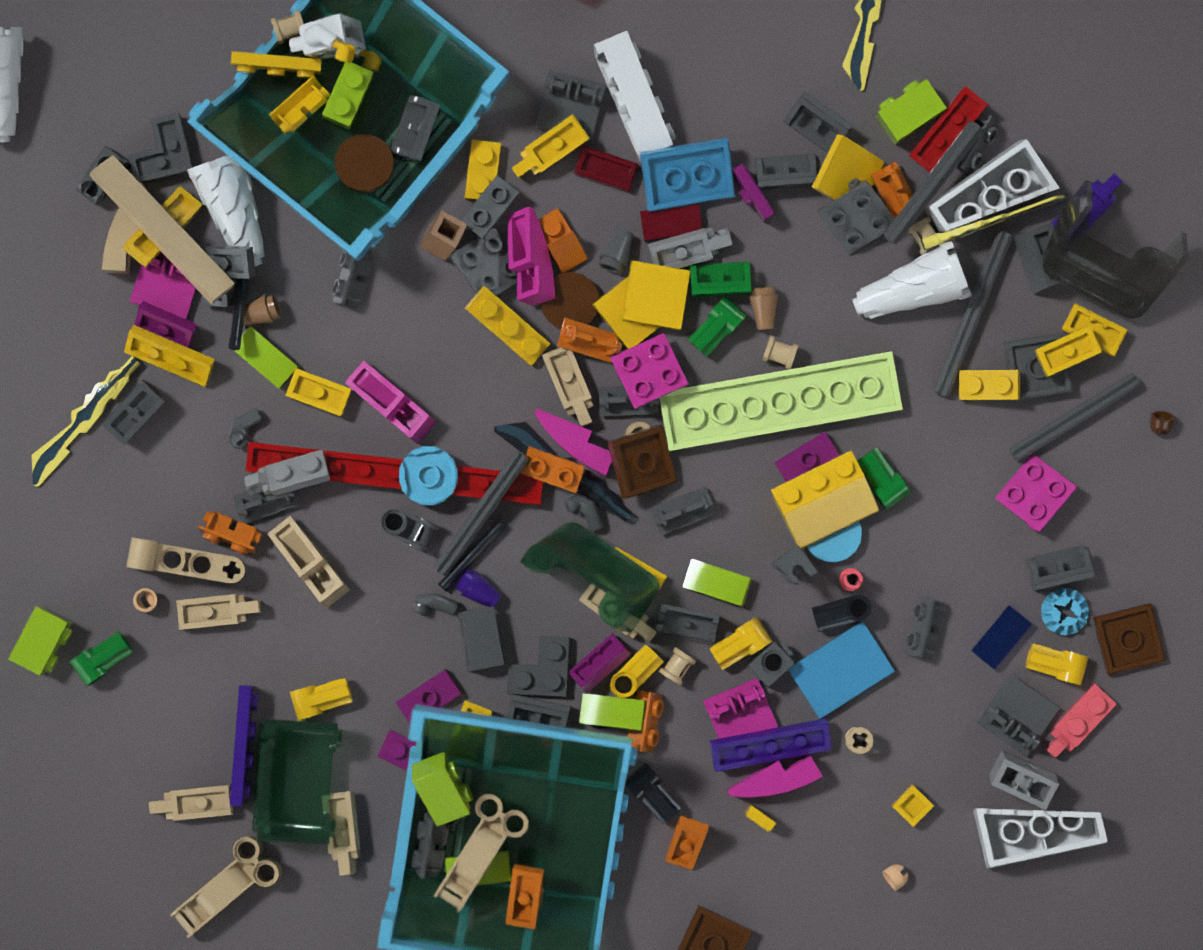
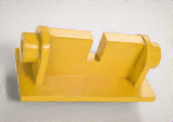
(293, 110)

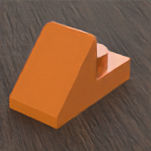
(561, 241)
(686, 842)
(525, 896)

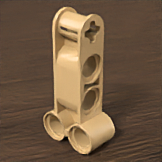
(150, 556)
(478, 853)
(226, 887)

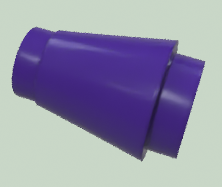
(477, 588)

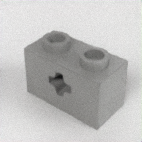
(1023, 779)

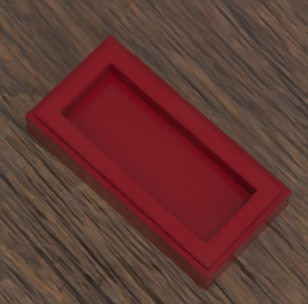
(606, 169)
(670, 222)

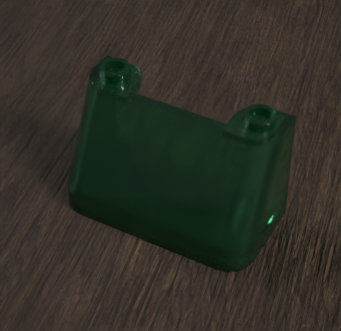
(626, 584)
(294, 781)

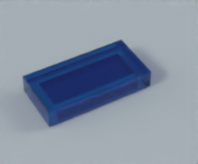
(1001, 637)

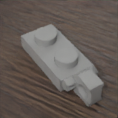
(689, 247)
(289, 474)

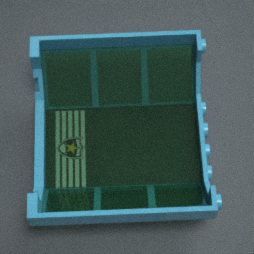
(418, 58)
(573, 800)

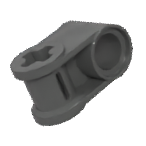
(410, 529)

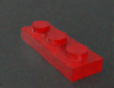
(964, 108)

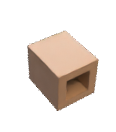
(443, 235)

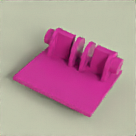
(163, 287)
(649, 371)
(1036, 493)
(740, 710)

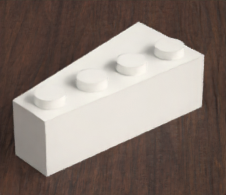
(632, 93)
(1000, 183)
(1023, 835)

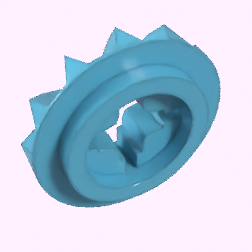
(1051, 615)

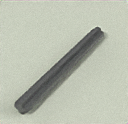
(973, 313)

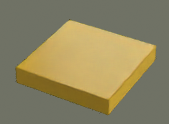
(844, 163)
(655, 295)
(611, 308)

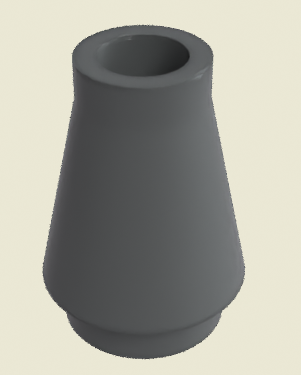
(617, 252)

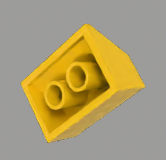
(824, 500)

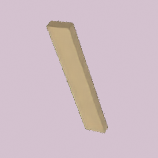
(162, 229)

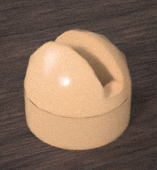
(150, 597)
(894, 877)

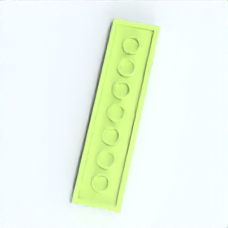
(780, 401)

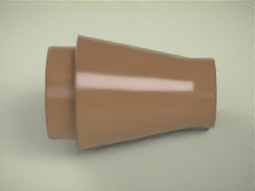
(764, 306)
(262, 310)

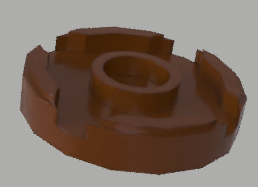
(364, 163)
(572, 300)

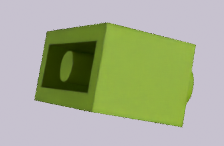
(347, 94)
(910, 111)
(41, 641)
(441, 788)

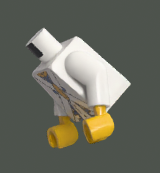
(334, 37)

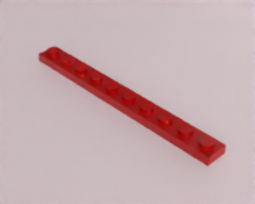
(385, 472)

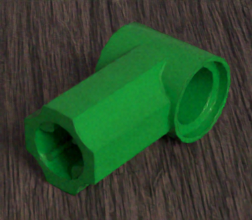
(721, 321)
(886, 484)
(96, 661)

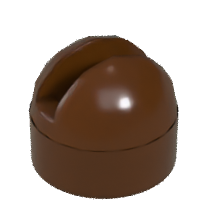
(1161, 421)

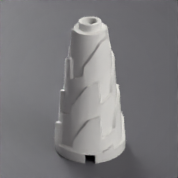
(10, 58)
(229, 198)
(923, 282)

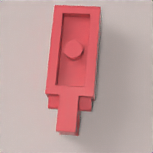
(1080, 720)

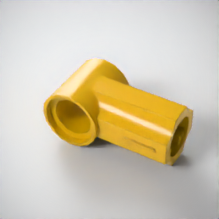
(746, 640)
(1063, 665)
(637, 670)
(315, 699)

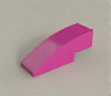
(529, 258)
(390, 402)
(575, 442)
(775, 780)

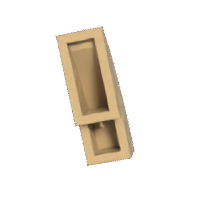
(114, 257)
(308, 562)

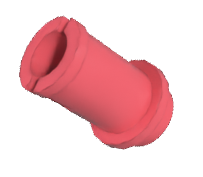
(843, 579)

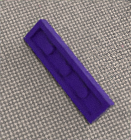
(770, 745)
(243, 759)

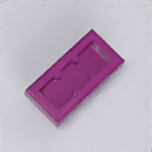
(751, 193)
(807, 457)
(599, 663)
(432, 693)

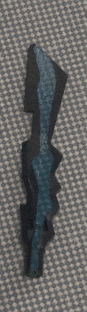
(522, 436)

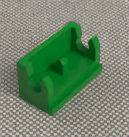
(720, 279)

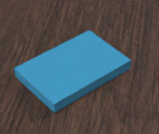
(687, 174)
(840, 670)

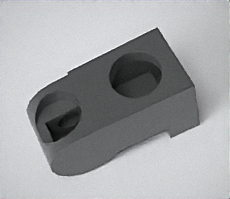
(88, 187)

